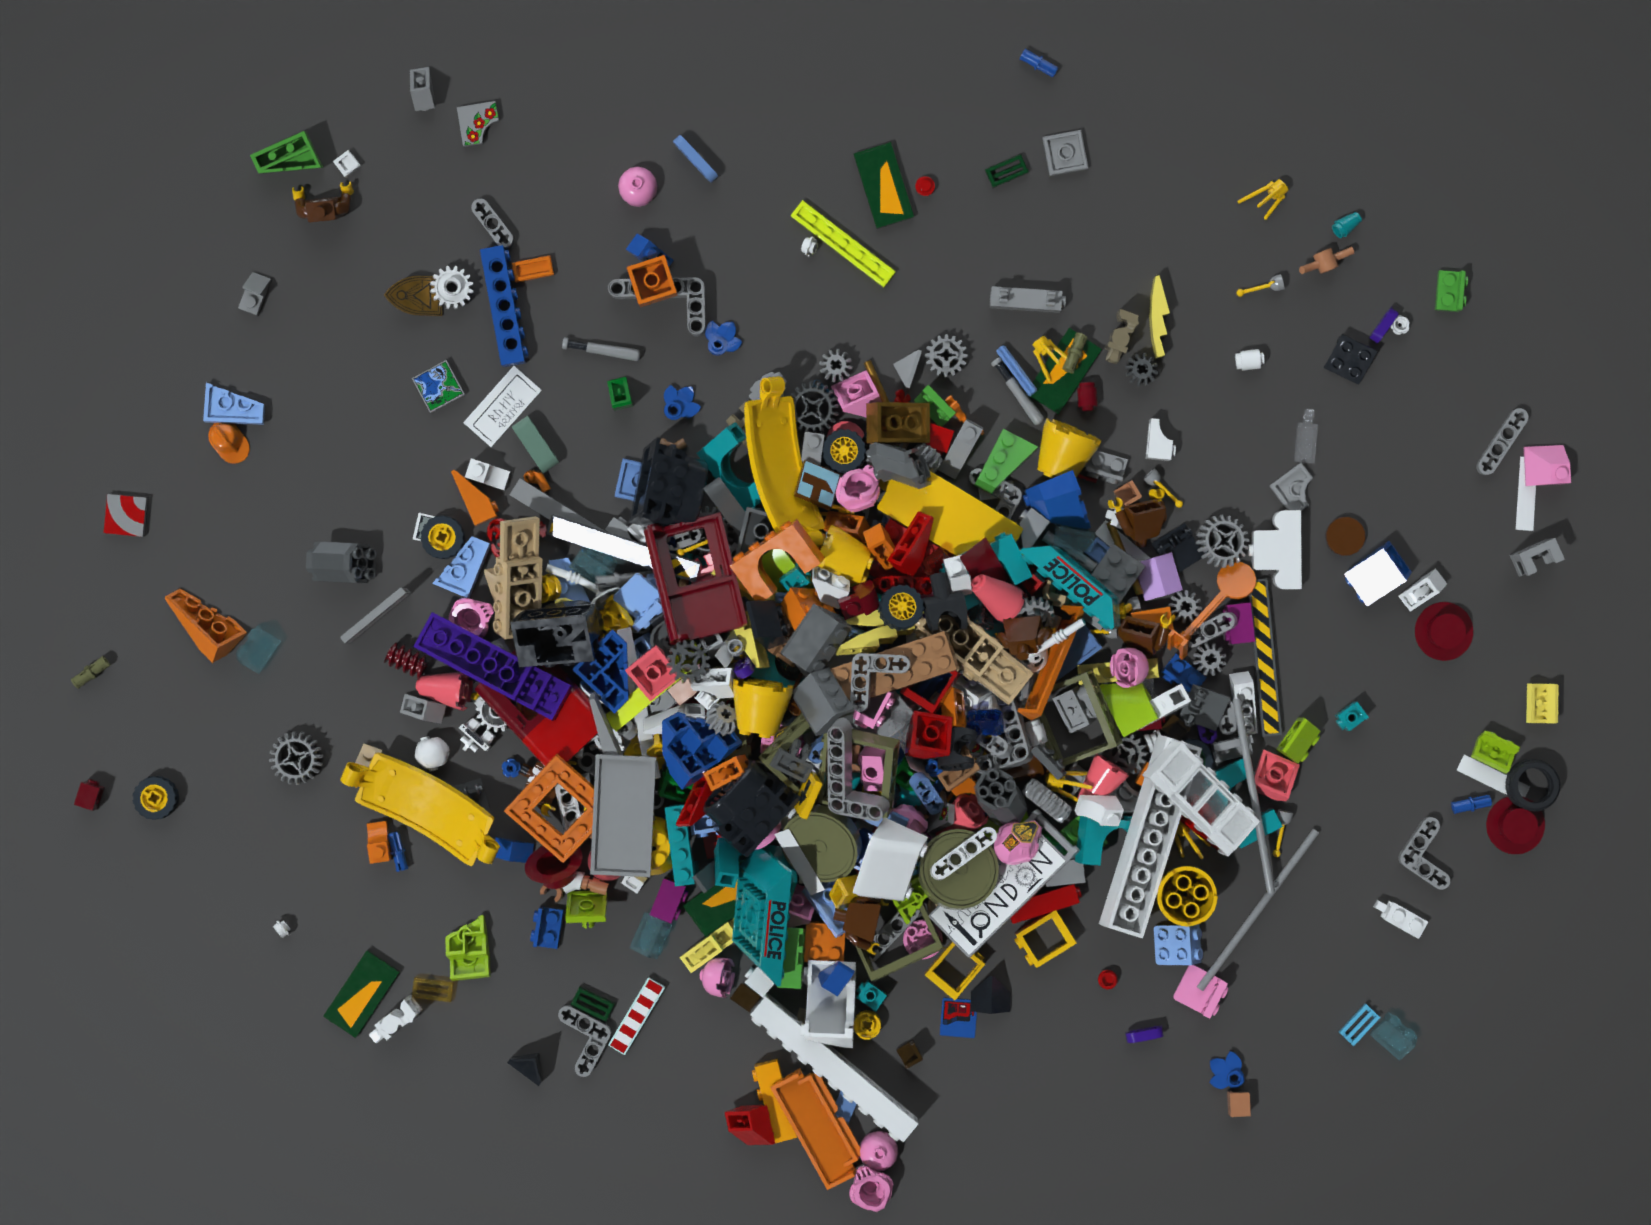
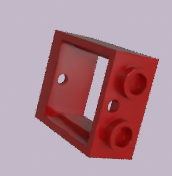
(925, 703)

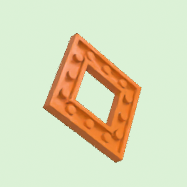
(522, 807)

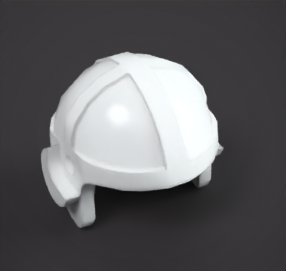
(431, 753)

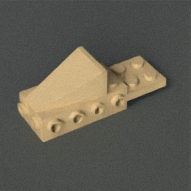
(517, 573)
(981, 657)

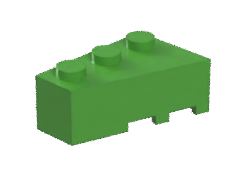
(1004, 460)
(794, 959)

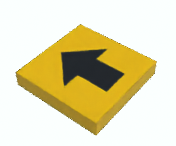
(808, 793)

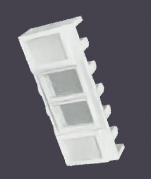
(1202, 797)

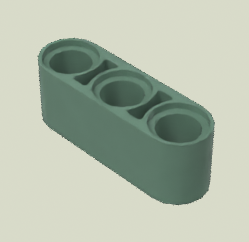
(535, 444)

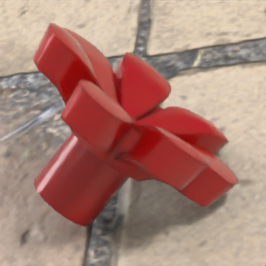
(901, 397)

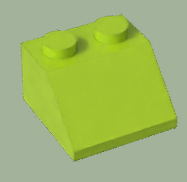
(1299, 740)

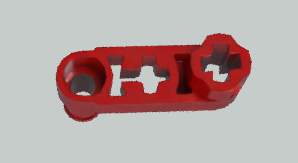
(915, 582)

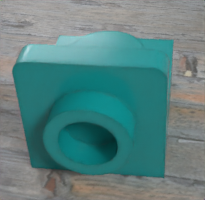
(795, 578)

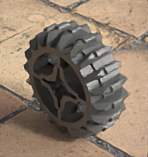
(819, 415)

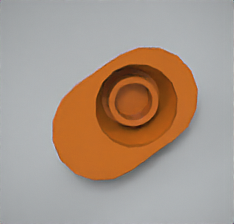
(229, 442)

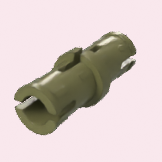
(1074, 352)
(90, 672)

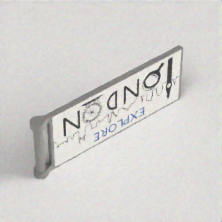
(1014, 888)

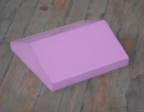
(1159, 577)

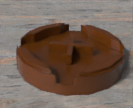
(1345, 536)

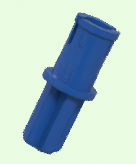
(1038, 63)
(1471, 804)
(397, 851)

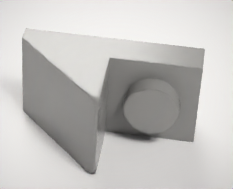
(254, 293)

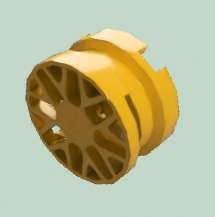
(550, 588)
(867, 1024)

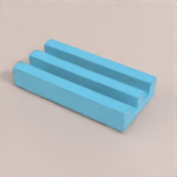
(1365, 1029)

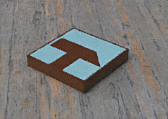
(817, 485)

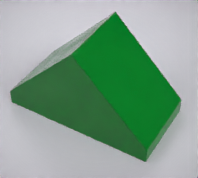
(619, 393)

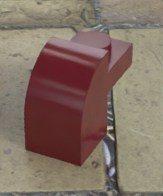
(862, 601)

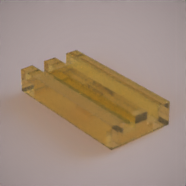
(449, 991)

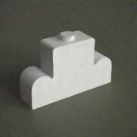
(1279, 549)

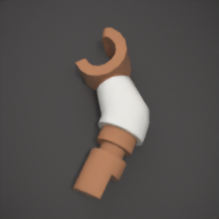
(580, 882)

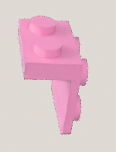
(865, 721)
(1202, 1001)

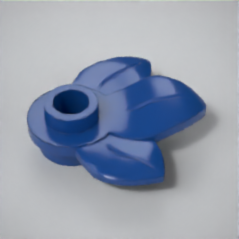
(722, 335)
(682, 401)
(1225, 1069)

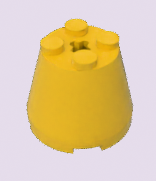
(1064, 449)
(846, 556)
(760, 705)
(661, 857)
(1200, 897)

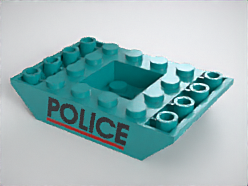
(1077, 581)
(763, 912)

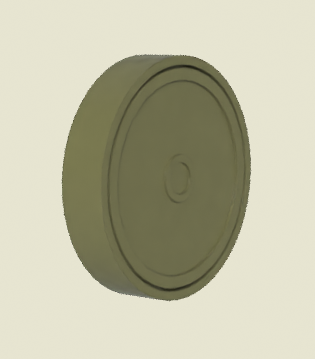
(827, 841)
(967, 884)

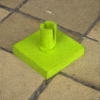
(585, 908)

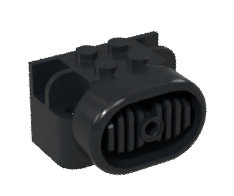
(668, 486)
(557, 634)
(749, 807)

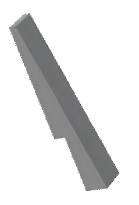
(545, 504)
(606, 735)

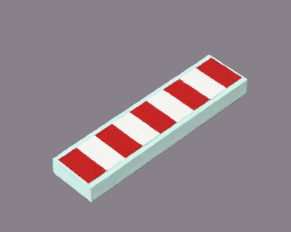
(636, 1016)

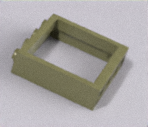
(1102, 712)
(784, 741)
(889, 744)
(907, 960)

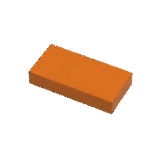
(532, 269)

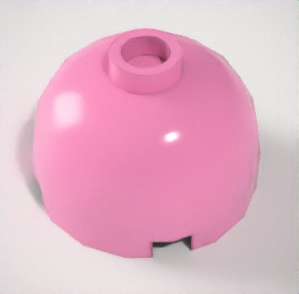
(637, 186)
(1129, 667)
(717, 977)
(878, 1150)

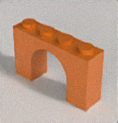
(791, 539)

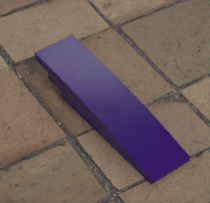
(492, 666)

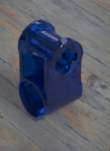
(986, 721)

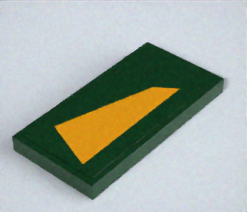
(883, 185)
(1062, 384)
(712, 908)
(361, 993)

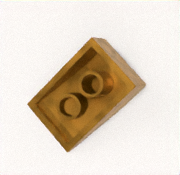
(898, 422)

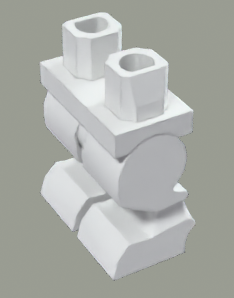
(393, 1021)

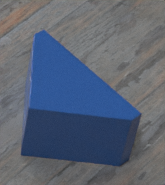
(514, 850)
(835, 977)

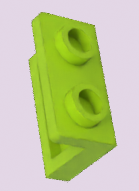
(1495, 751)

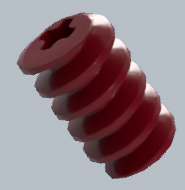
(406, 660)

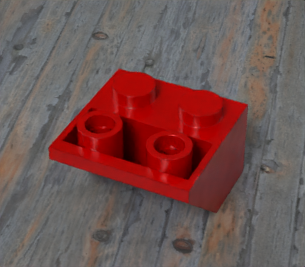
(751, 1124)

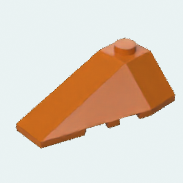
(208, 629)

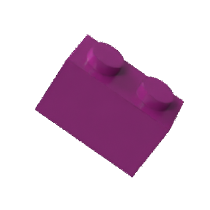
(1244, 629)
(668, 900)

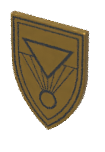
(414, 296)

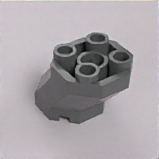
(898, 464)
(341, 562)
(1000, 797)

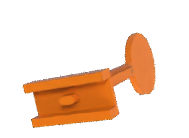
(1232, 582)

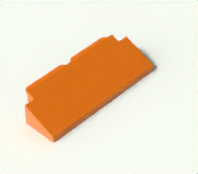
(1048, 674)
(814, 1120)

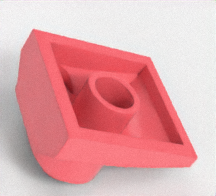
(651, 672)
(1275, 776)

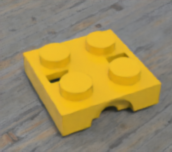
(611, 617)

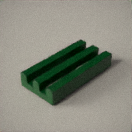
(991, 177)
(582, 990)

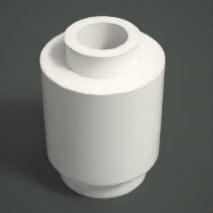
(1249, 359)
(1036, 732)

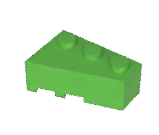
(287, 155)

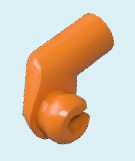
(537, 478)

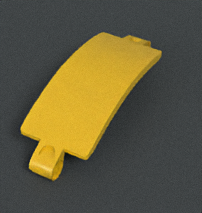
(777, 458)
(958, 516)
(424, 805)

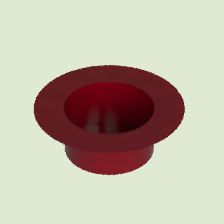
(1444, 631)
(1514, 828)
(549, 870)

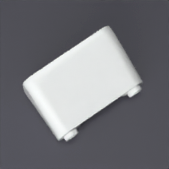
(890, 862)
(827, 1016)

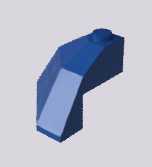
(1059, 501)
(608, 672)
(693, 748)

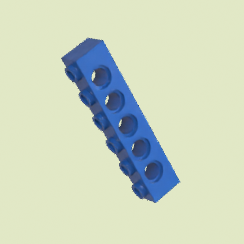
(490, 257)

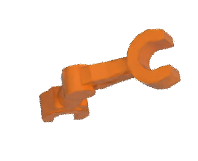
(956, 407)

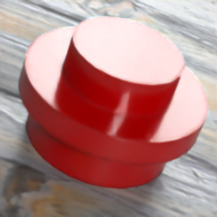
(925, 186)
(1107, 979)

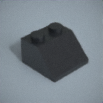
(768, 623)

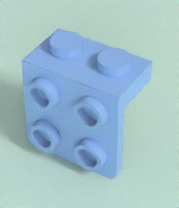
(640, 600)
(1177, 945)

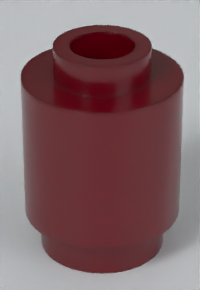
(1087, 396)

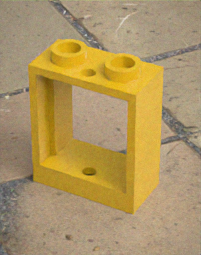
(1031, 926)
(942, 984)

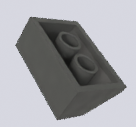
(754, 528)
(816, 639)
(822, 701)

